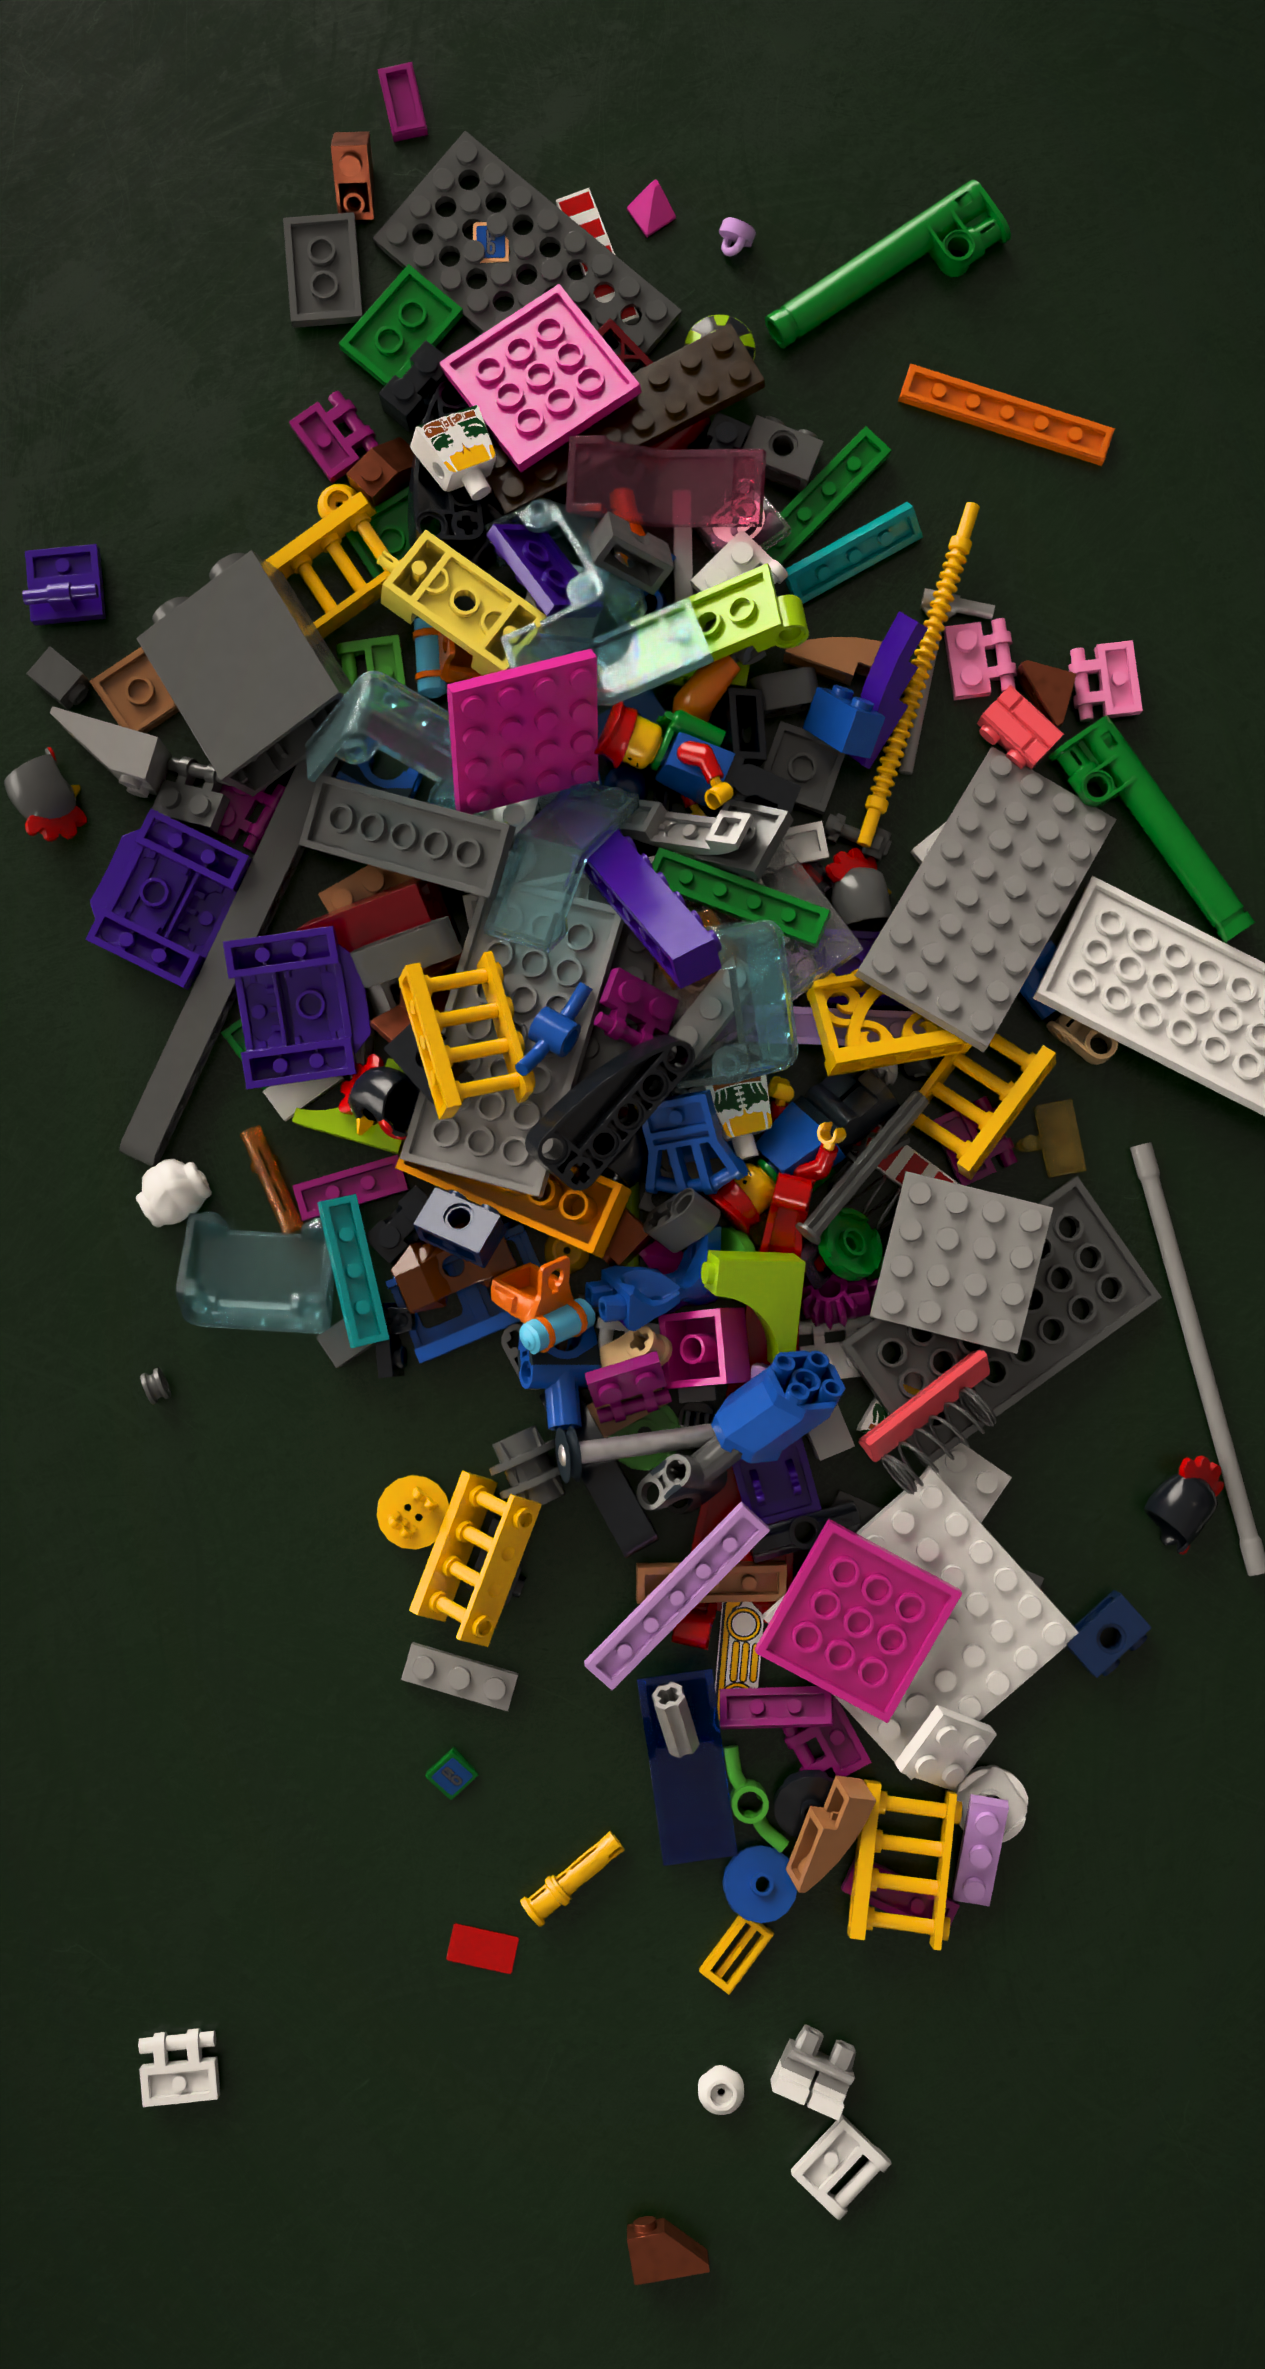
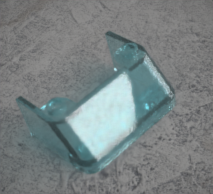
(597, 596)
(391, 719)
(761, 1004)

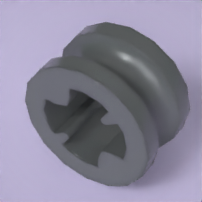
(155, 1385)

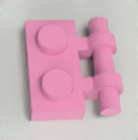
(968, 660)
(1117, 681)

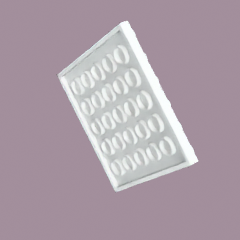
(996, 1631)

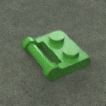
(381, 655)

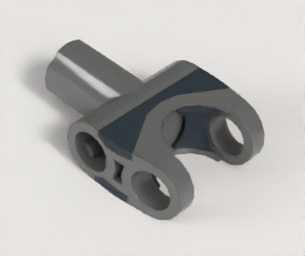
(689, 1477)

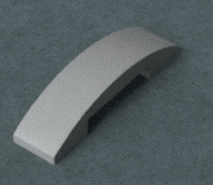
(687, 832)

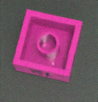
(706, 1347)

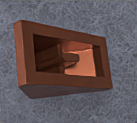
(1047, 689)

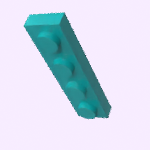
(854, 553)
(353, 1271)

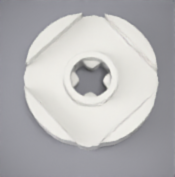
(994, 1782)

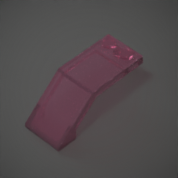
(665, 485)

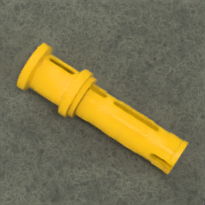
(559, 1888)

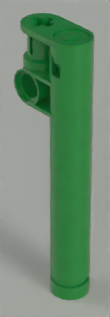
(960, 222)
(1106, 759)

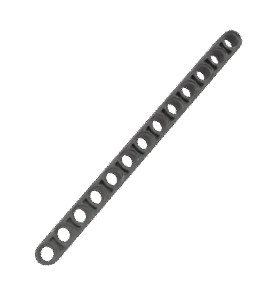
(213, 991)

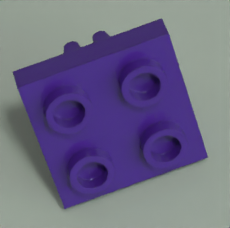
(778, 1487)

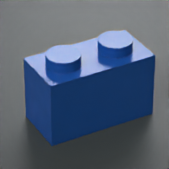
(844, 721)

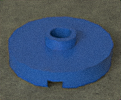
(741, 1889)

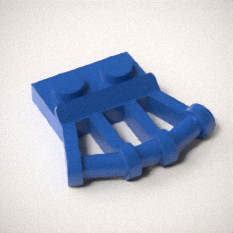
(685, 1122)

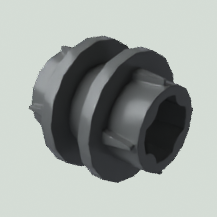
(528, 1467)

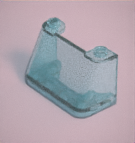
(255, 1277)

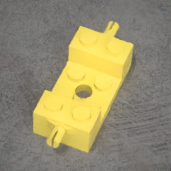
(429, 583)

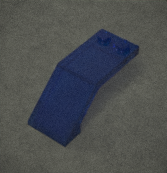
(692, 1789)

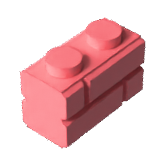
(1018, 729)

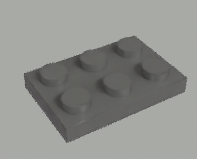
(323, 269)

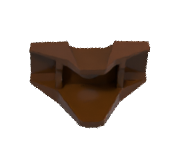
(428, 1286)

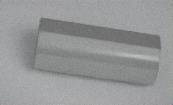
(675, 1719)

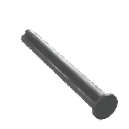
(862, 1167)

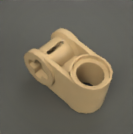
(1078, 1038)
(634, 1345)

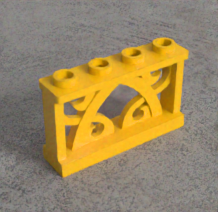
(858, 1051)

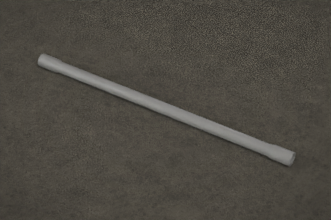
(1250, 1542)

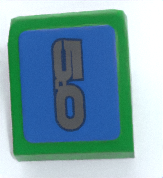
(451, 1773)

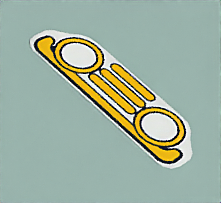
(736, 1660)

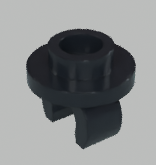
(695, 1414)

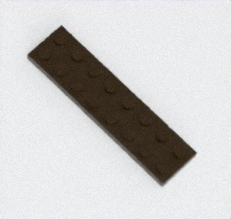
(673, 397)

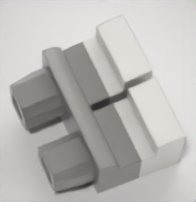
(813, 2076)

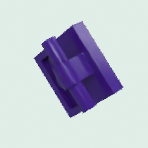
(64, 584)

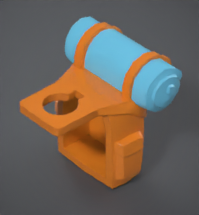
(438, 661)
(542, 1304)

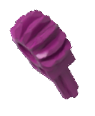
(837, 1300)

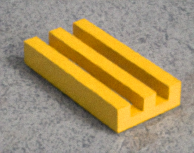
(746, 1963)

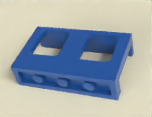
(479, 1315)

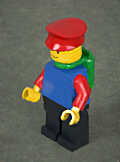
(690, 760)
(806, 1138)

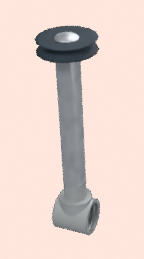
(572, 1453)

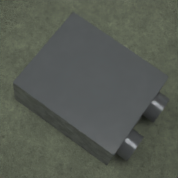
(245, 670)

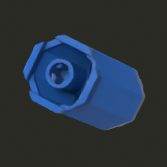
(778, 1405)

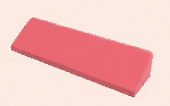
(927, 1402)

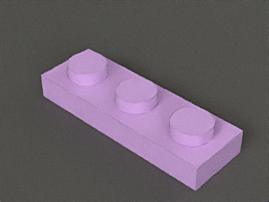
(980, 1850)

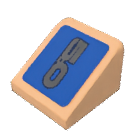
(495, 247)

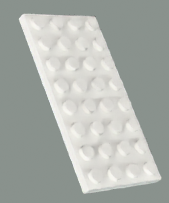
(1162, 991)

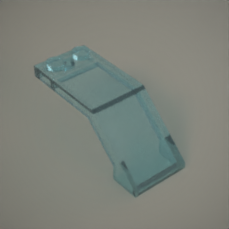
(628, 657)
(550, 862)

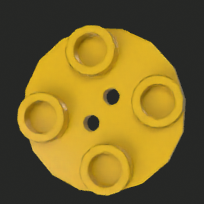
(401, 1525)

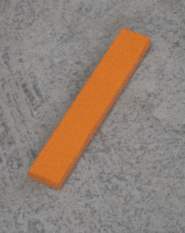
(1006, 414)

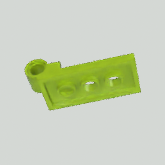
(750, 614)

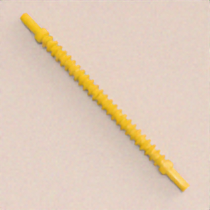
(959, 546)

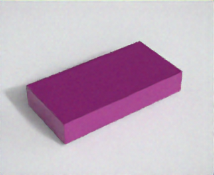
(402, 101)

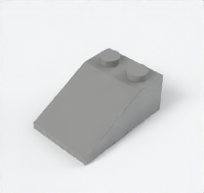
(130, 755)

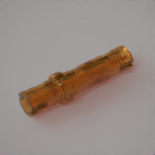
(254, 1141)

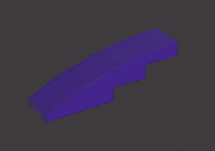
(890, 677)

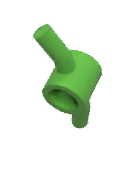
(758, 1815)

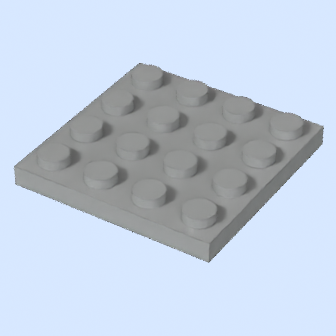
(961, 1262)

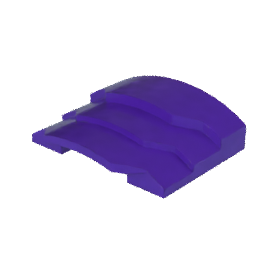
(166, 897)
(297, 1006)

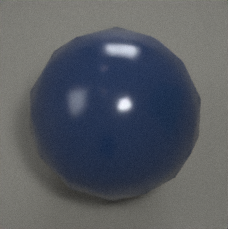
(628, 779)

